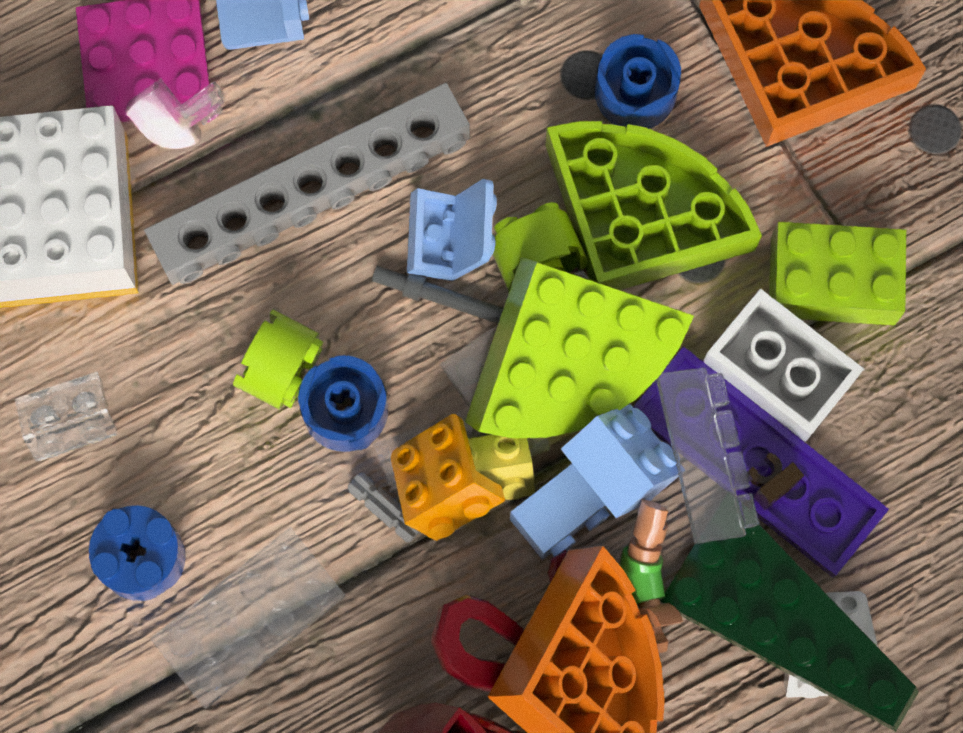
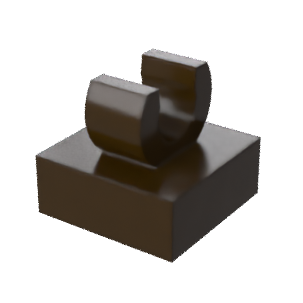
(776, 484)

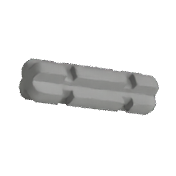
(381, 505)

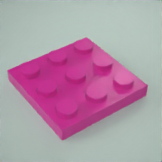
(137, 43)

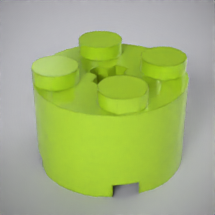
(541, 237)
(278, 359)

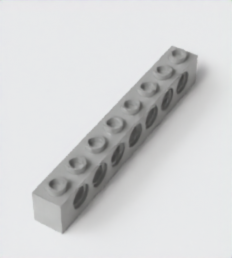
(321, 163)

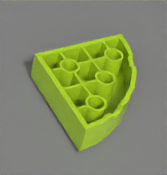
(645, 203)
(569, 354)

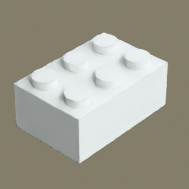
(783, 365)

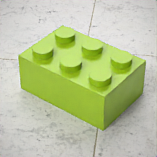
(839, 272)

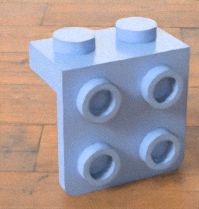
(260, 22)
(451, 232)

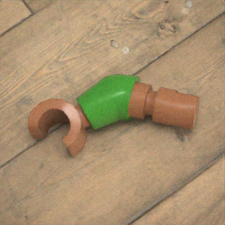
(643, 567)

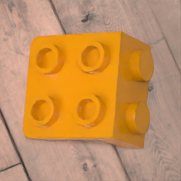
(440, 482)

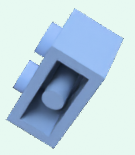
(558, 513)

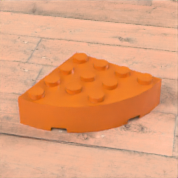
(809, 60)
(585, 656)

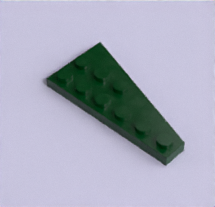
(775, 611)

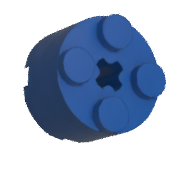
(656, 79)
(332, 383)
(124, 531)

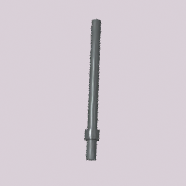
(416, 287)

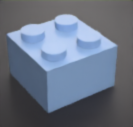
(622, 459)

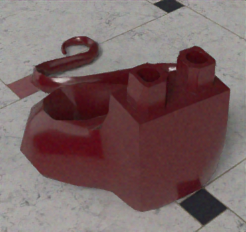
(463, 667)

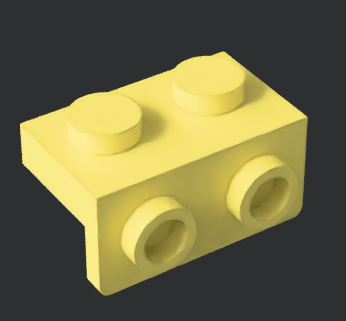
(505, 462)

